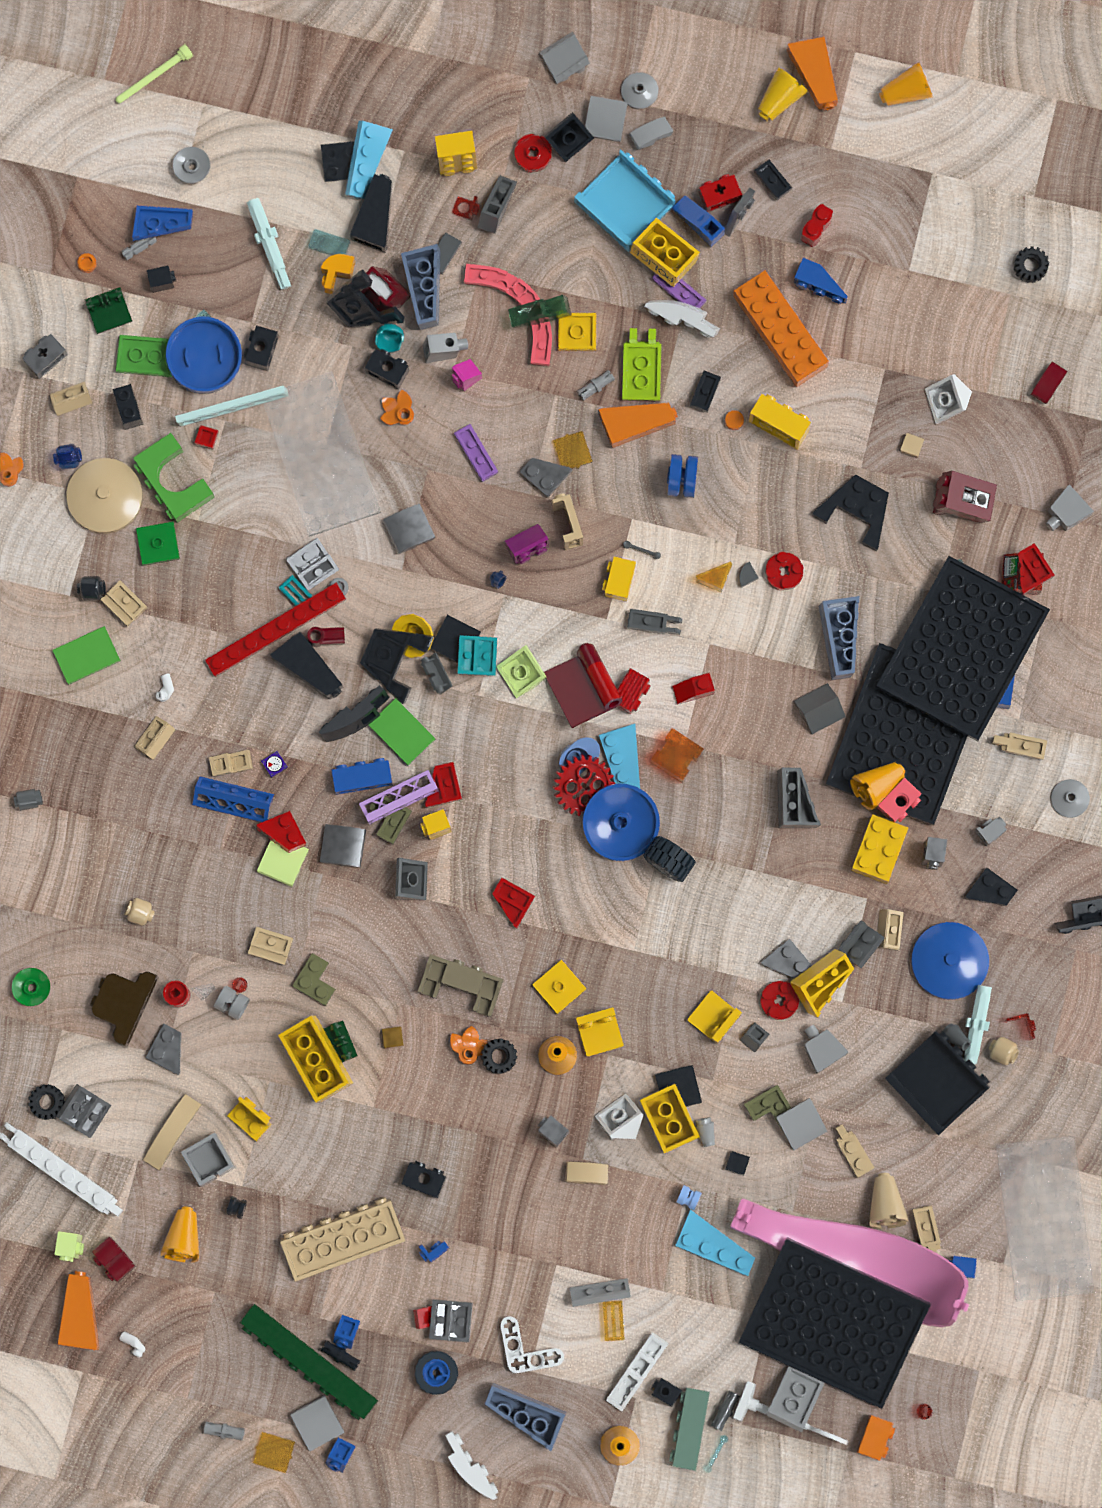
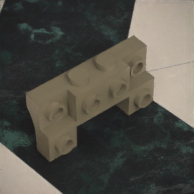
(462, 978)

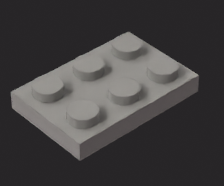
(795, 1399)

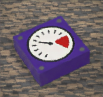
(274, 764)

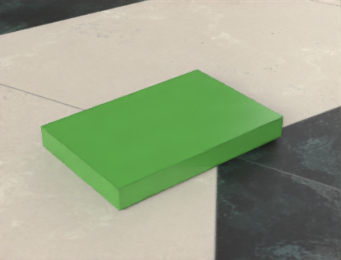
(142, 356)
(86, 655)
(402, 732)

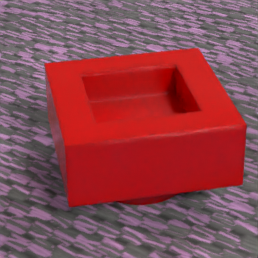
(206, 437)
(422, 1317)

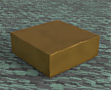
(392, 1037)

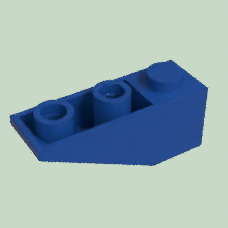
(699, 220)
(814, 277)

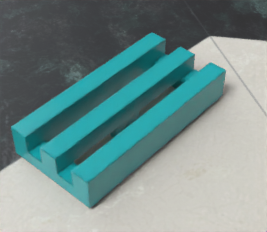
(285, 592)

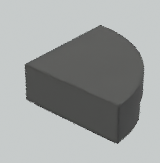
(747, 575)

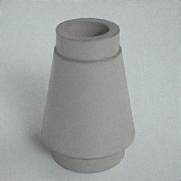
(705, 1129)

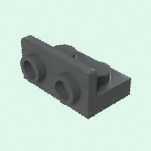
(861, 944)

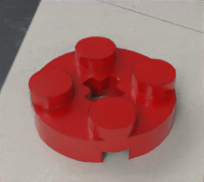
(534, 142)
(794, 567)
(770, 994)

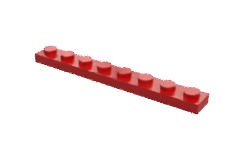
(275, 629)

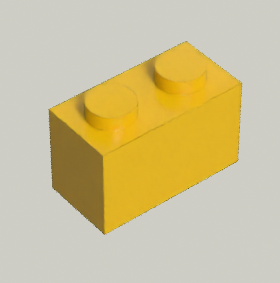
(619, 579)
(435, 825)

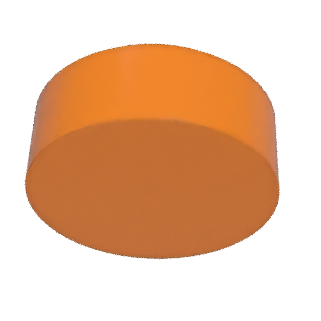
(87, 263)
(734, 420)

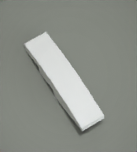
(637, 1371)

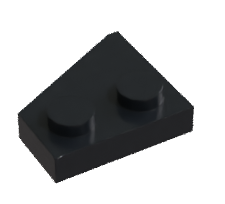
(991, 889)

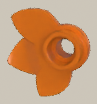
(396, 407)
(10, 467)
(467, 1042)

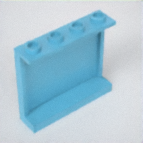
(625, 200)

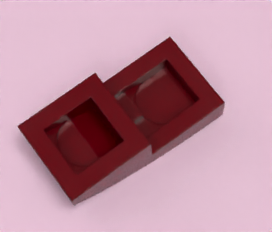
(1049, 382)

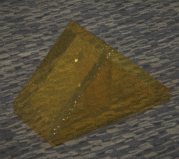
(716, 577)

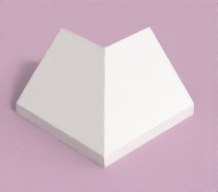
(947, 398)
(621, 1118)

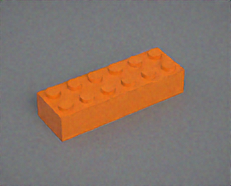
(780, 328)

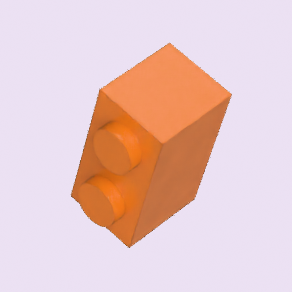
(876, 1437)

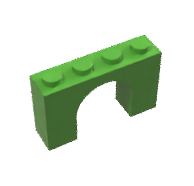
(178, 503)

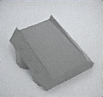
(565, 58)

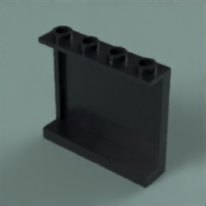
(938, 1081)

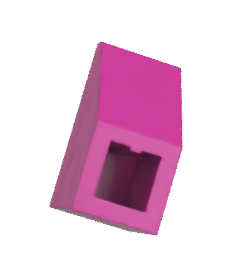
(465, 374)

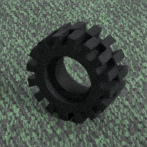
(1031, 275)
(510, 1056)
(35, 1098)

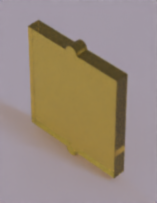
(573, 450)
(274, 1452)

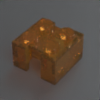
(677, 755)

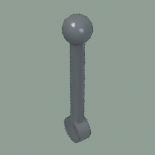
(627, 545)

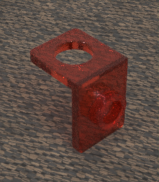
(473, 207)
(1029, 1023)

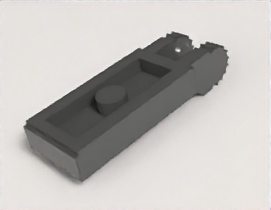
(652, 622)

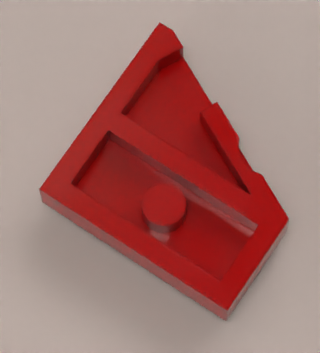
(1032, 568)
(447, 784)
(283, 831)
(513, 900)

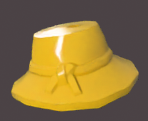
(413, 624)

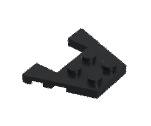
(354, 306)
(862, 501)
(385, 656)

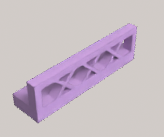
(403, 801)

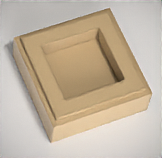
(912, 445)

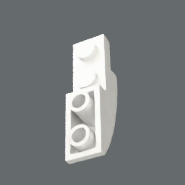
(677, 311)
(473, 1475)

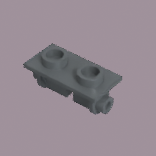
(439, 677)

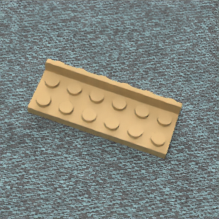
(342, 1239)

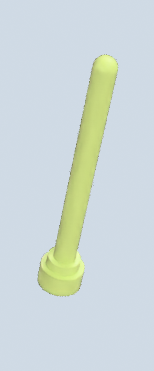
(183, 54)

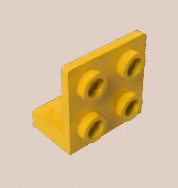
(714, 1017)
(599, 1032)
(249, 1119)

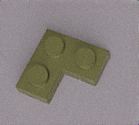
(393, 823)
(310, 983)
(769, 1101)

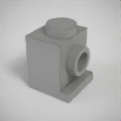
(991, 830)

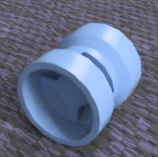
(693, 1198)

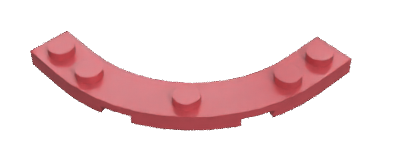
(523, 294)

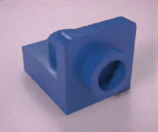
(437, 1250)
(346, 1332)
(340, 1455)

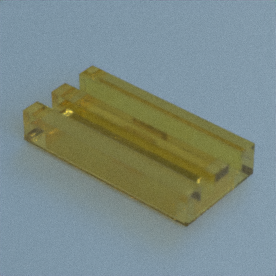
(614, 1338)

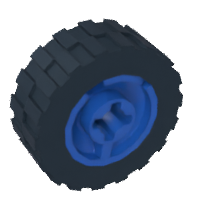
(447, 1368)

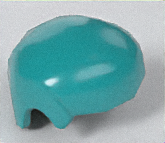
(389, 337)

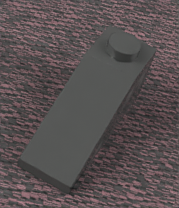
(496, 204)

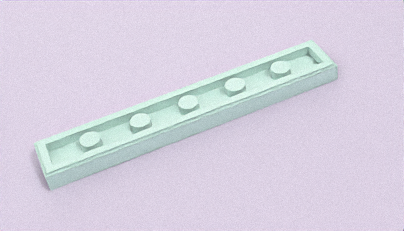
(232, 406)

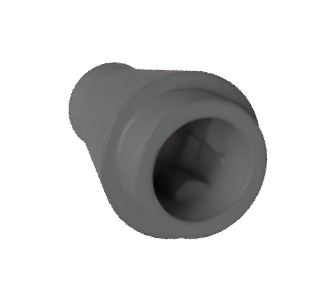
(956, 1036)

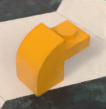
(336, 266)

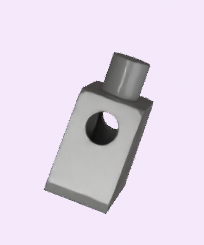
(443, 347)
(1068, 510)
(823, 1048)

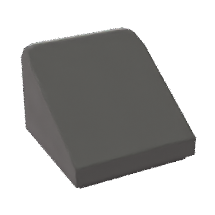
(754, 1037)

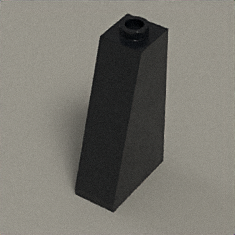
(374, 215)
(306, 664)

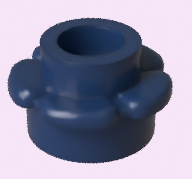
(497, 579)

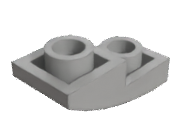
(650, 132)

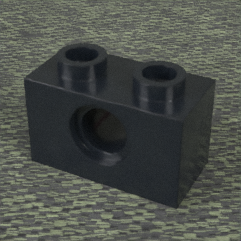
(263, 358)
(393, 377)
(128, 406)
(432, 1188)

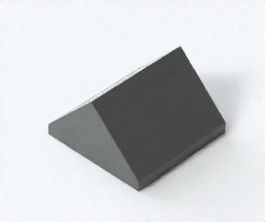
(820, 708)
(411, 879)

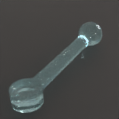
(723, 1439)

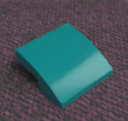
(477, 655)

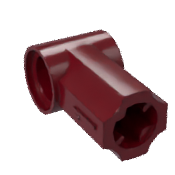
(329, 636)

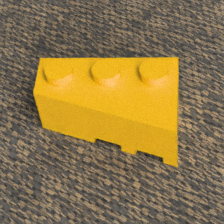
(821, 981)

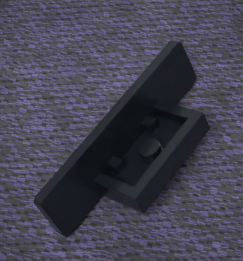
(1085, 915)

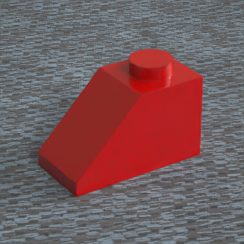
(694, 688)

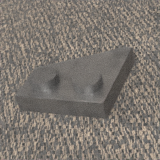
(740, 211)
(545, 475)
(787, 960)
(167, 1049)

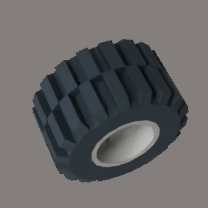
(669, 858)

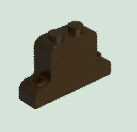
(123, 1003)

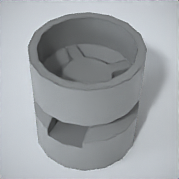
(231, 1002)

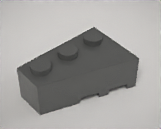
(794, 801)

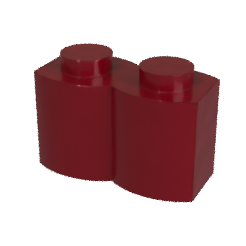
(113, 1259)

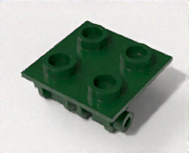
(108, 310)
(341, 1041)

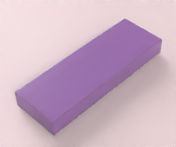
(681, 292)
(476, 453)

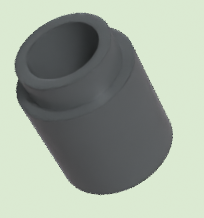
(28, 799)

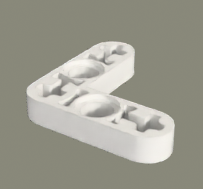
(519, 1354)

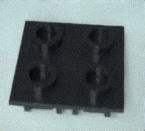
(337, 160)

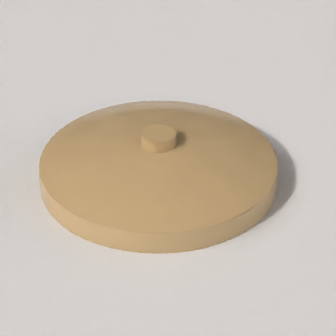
(104, 495)

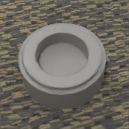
(342, 584)

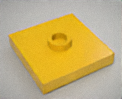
(559, 987)

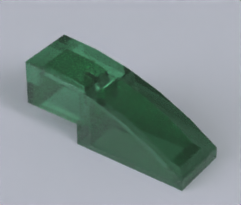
(540, 311)

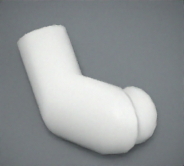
(167, 689)
(133, 1341)

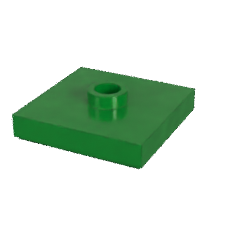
(158, 543)

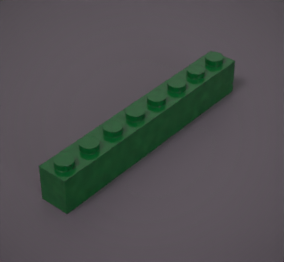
(309, 1361)

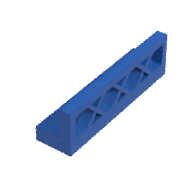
(232, 795)

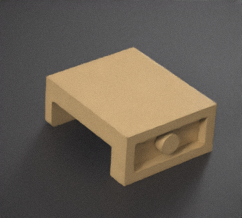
(574, 538)

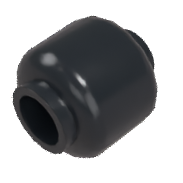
(91, 588)

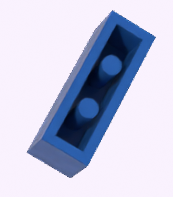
(362, 776)

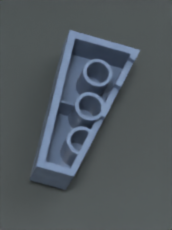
(423, 279)
(840, 634)
(527, 1414)

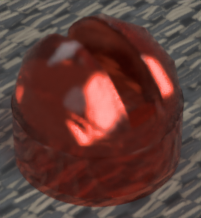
(242, 988)
(921, 1409)

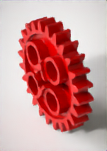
(571, 774)

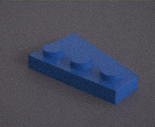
(160, 221)

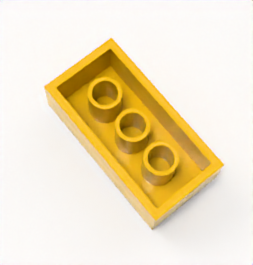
(315, 1059)

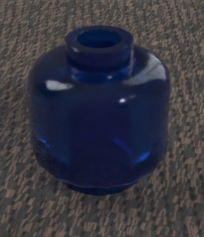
(67, 456)

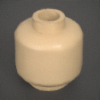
(139, 911)
(1004, 1051)

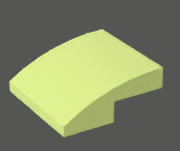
(281, 864)

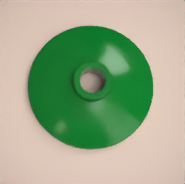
(21, 985)

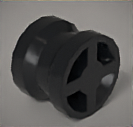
(236, 1207)

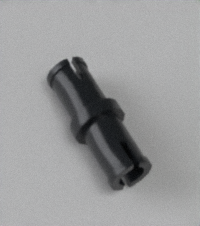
(341, 1355)

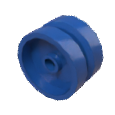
(682, 476)

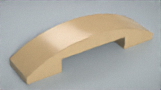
(171, 1132)

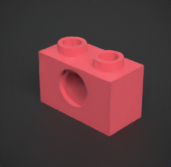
(902, 790)

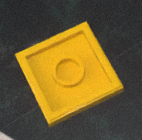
(577, 332)

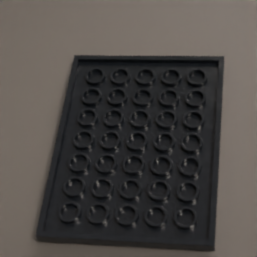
(963, 648)
(892, 731)
(834, 1322)

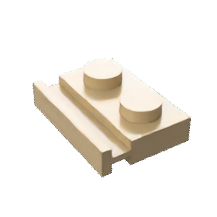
(124, 603)
(270, 946)

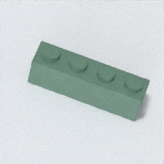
(690, 1429)

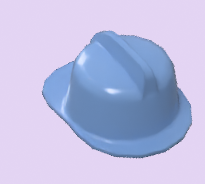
(581, 746)

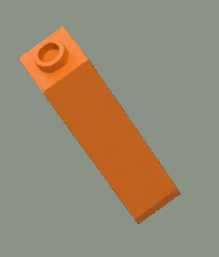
(814, 68)
(636, 421)
(78, 1317)

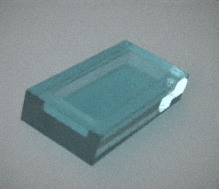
(328, 243)

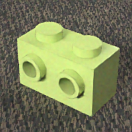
(69, 1246)

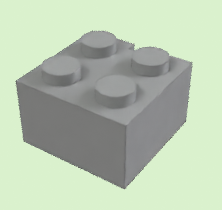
(208, 1159)

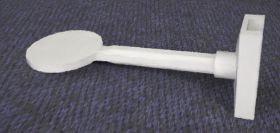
(747, 1402)

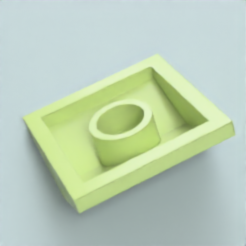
(521, 672)

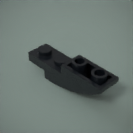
(351, 721)

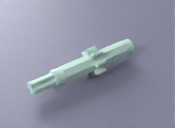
(267, 237)
(977, 1023)

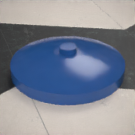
(620, 821)
(950, 960)

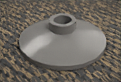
(636, 98)
(191, 156)
(1063, 805)

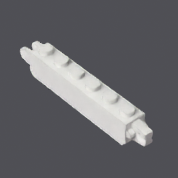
(61, 1171)

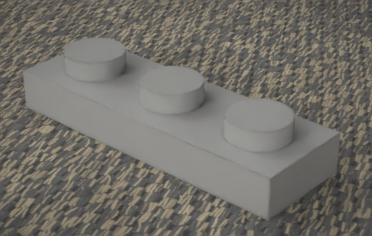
(600, 1292)

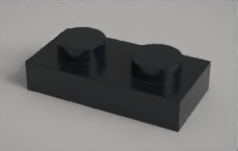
(773, 179)
(705, 391)

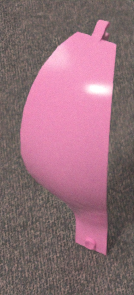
(868, 1250)

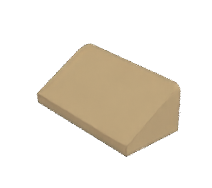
(70, 398)
(154, 737)
(890, 928)

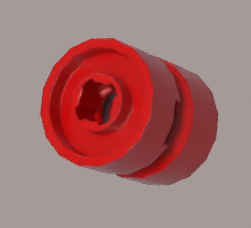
(176, 994)

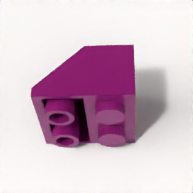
(527, 544)

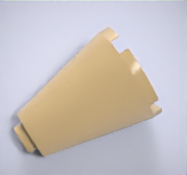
(886, 1204)

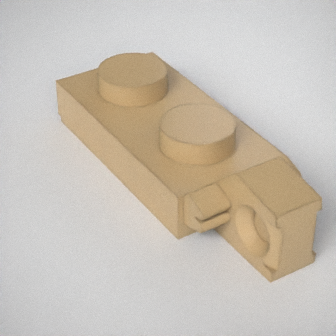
(1021, 745)
(853, 1152)
(927, 1228)

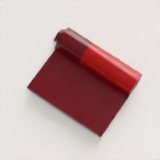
(583, 686)

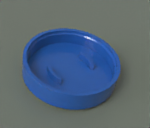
(203, 355)

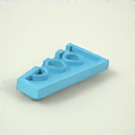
(366, 155)
(622, 754)
(708, 1242)

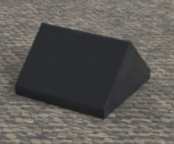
(569, 137)

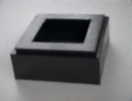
(737, 1163)

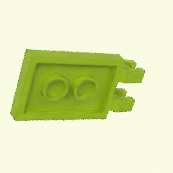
(641, 368)

